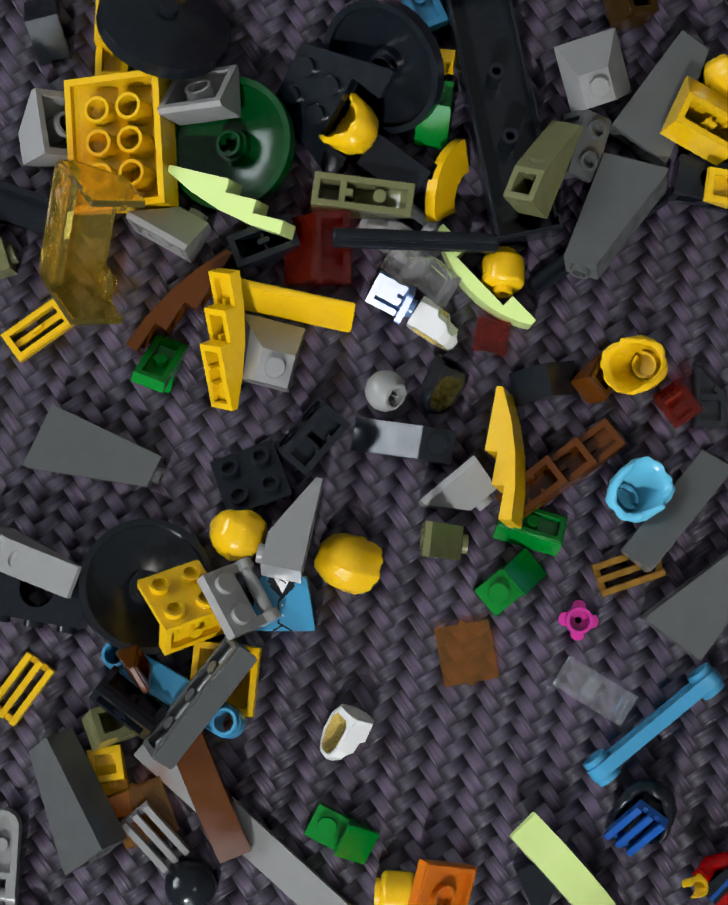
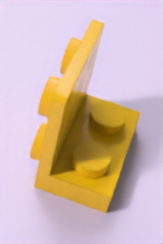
(180, 607)

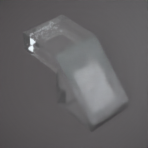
(424, 272)
(595, 690)

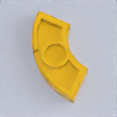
(446, 177)

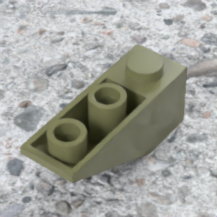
(542, 169)

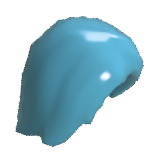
(639, 490)

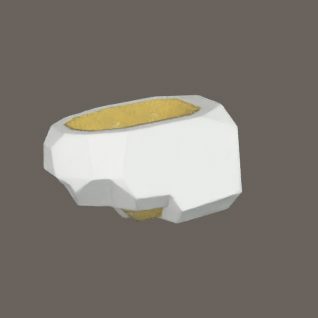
(433, 325)
(344, 732)

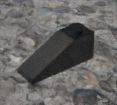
(404, 441)

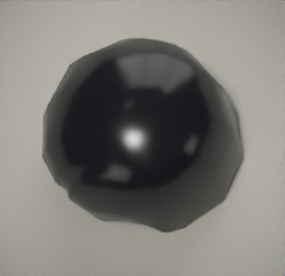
(190, 883)

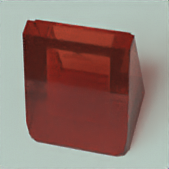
(677, 403)

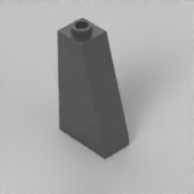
(647, 110)
(613, 210)
(88, 451)
(695, 610)
(74, 801)

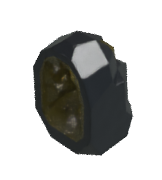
(442, 385)

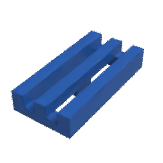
(645, 837)

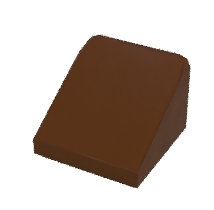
(590, 382)
(136, 666)

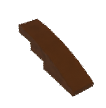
(189, 293)
(569, 465)
(213, 801)

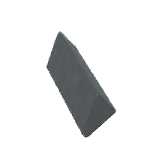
(691, 494)
(199, 702)

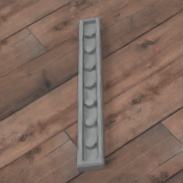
(267, 852)

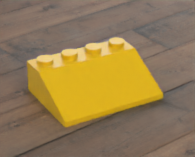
(119, 129)

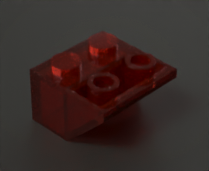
(316, 259)

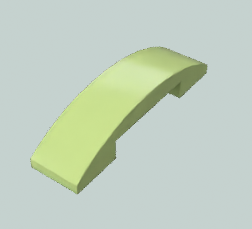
(511, 311)
(558, 863)

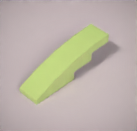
(226, 197)

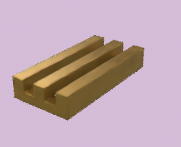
(600, 579)

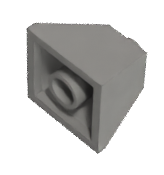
(593, 70)
(43, 129)
(173, 229)
(271, 352)
(462, 490)

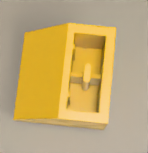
(699, 121)

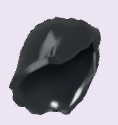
(654, 794)

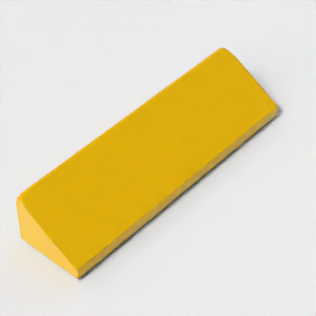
(298, 306)

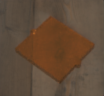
(466, 652)
(129, 799)

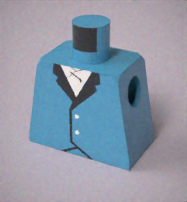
(293, 603)

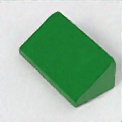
(539, 532)

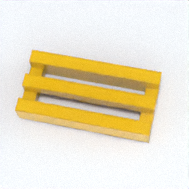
(43, 341)
(38, 664)

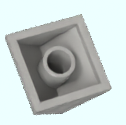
(203, 98)

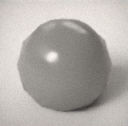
(385, 390)

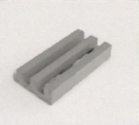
(145, 846)

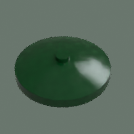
(246, 149)

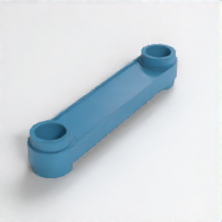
(168, 685)
(604, 765)

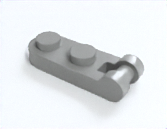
(10, 854)

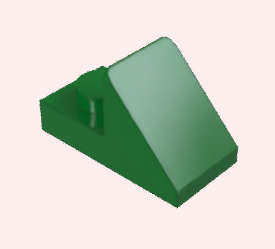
(434, 130)
(160, 364)
(510, 582)
(342, 834)

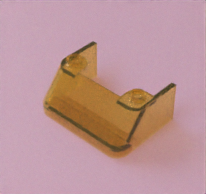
(79, 240)

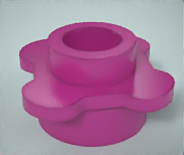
(587, 622)

